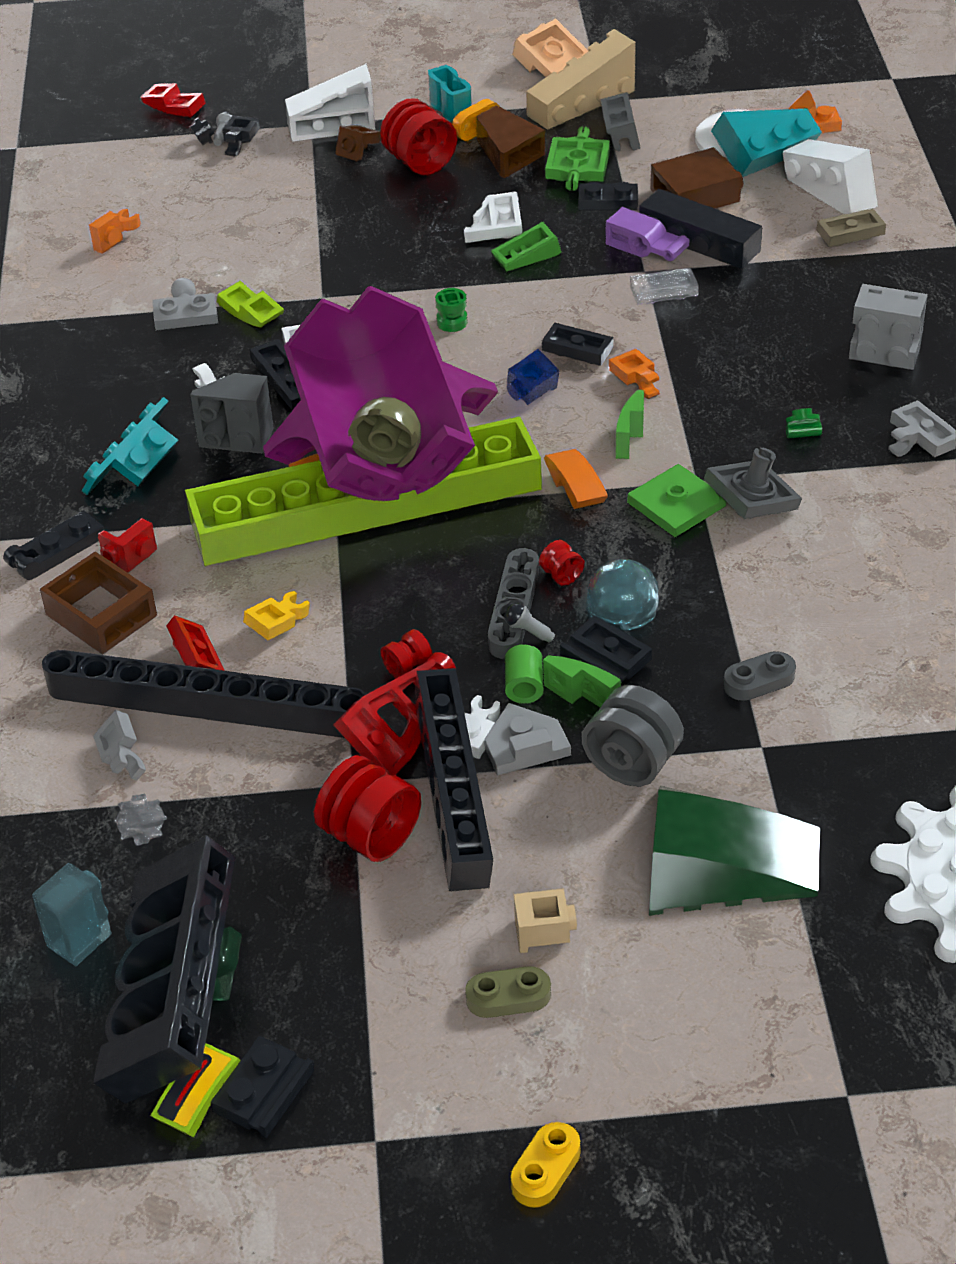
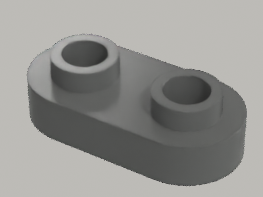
(759, 675)

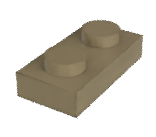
(851, 227)

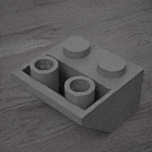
(233, 413)

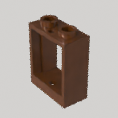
(113, 624)

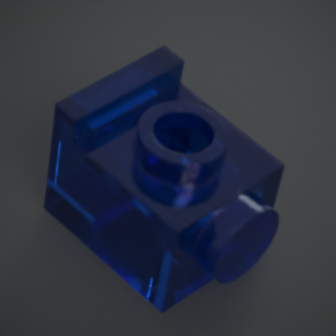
(532, 377)

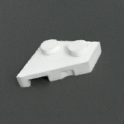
(496, 219)

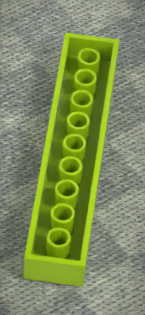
(299, 507)

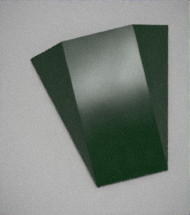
(728, 853)

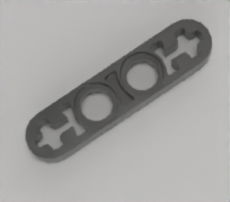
(505, 598)

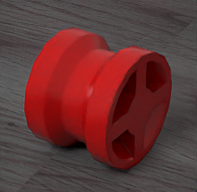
(561, 562)

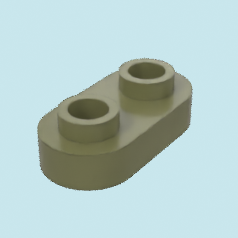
(508, 992)

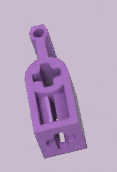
(642, 235)

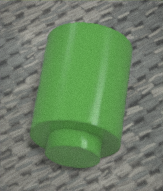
(523, 674)

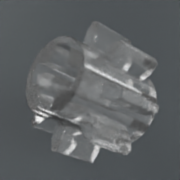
(140, 819)

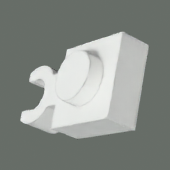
(480, 723)

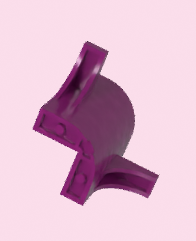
(367, 354)

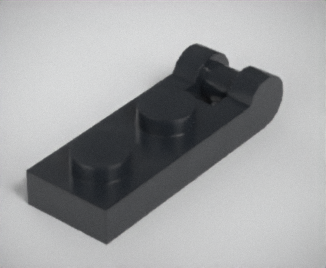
(54, 546)

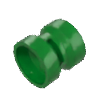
(451, 309)

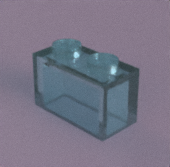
(72, 913)

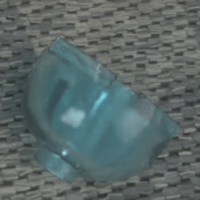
(623, 594)

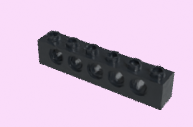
(453, 780)

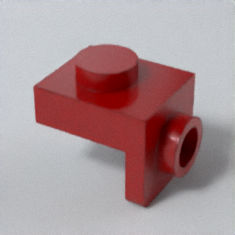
(130, 547)

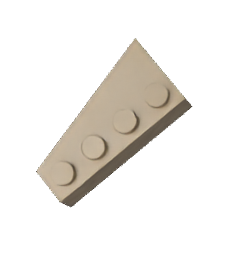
(577, 89)

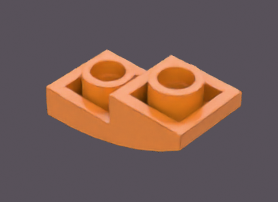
(577, 477)

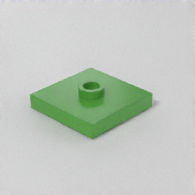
(676, 500)

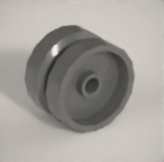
(632, 735)

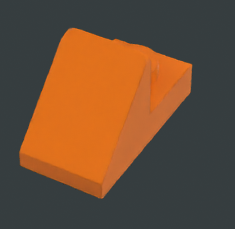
(825, 116)

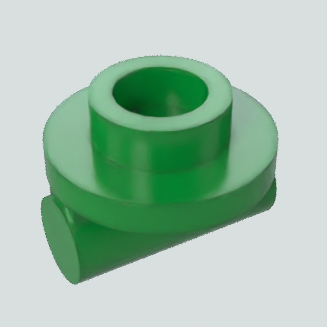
(803, 424)

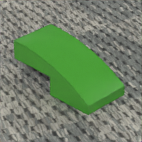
(629, 424)
(576, 679)

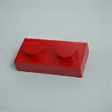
(193, 644)

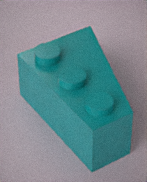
(758, 137)

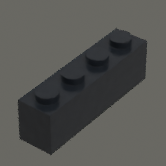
(707, 228)

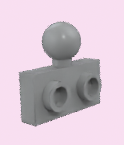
(184, 307)

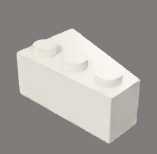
(332, 104)
(833, 174)

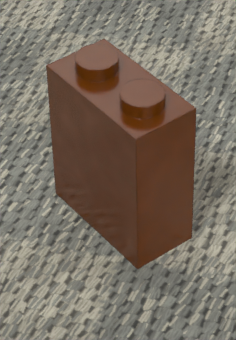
(699, 177)

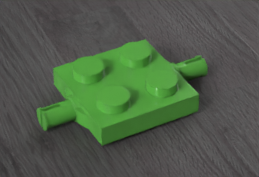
(577, 159)

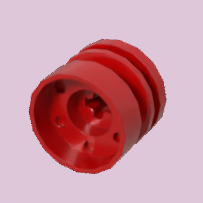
(418, 136)
(367, 808)

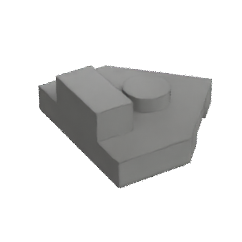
(524, 740)

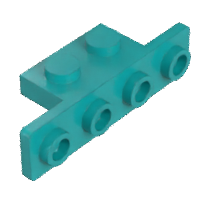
(139, 451)

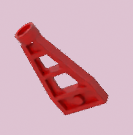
(372, 735)

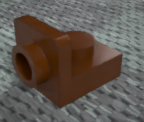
(354, 139)

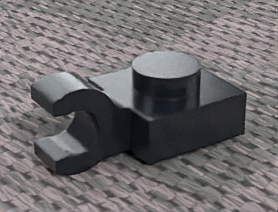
(239, 130)

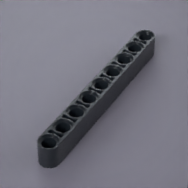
(197, 692)

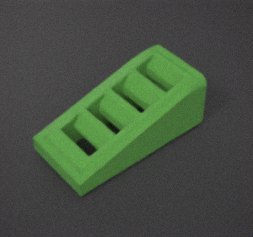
(536, 245)

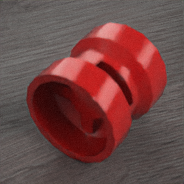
(404, 655)

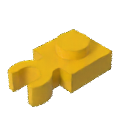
(274, 617)

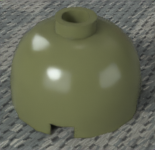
(386, 432)

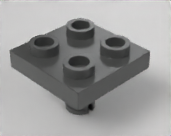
(753, 486)

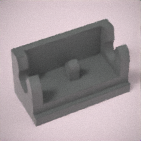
(620, 120)

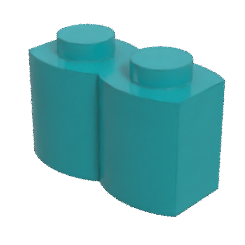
(448, 91)

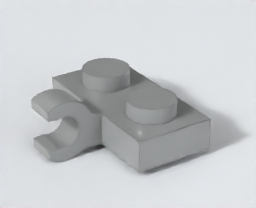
(921, 426)

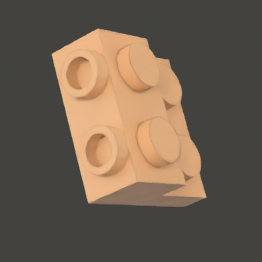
(547, 48)

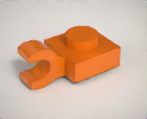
(108, 229)
(635, 368)

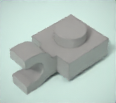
(114, 745)

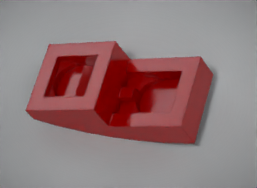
(170, 100)

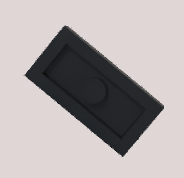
(608, 196)
(577, 344)

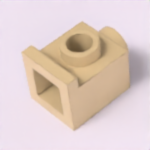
(543, 918)

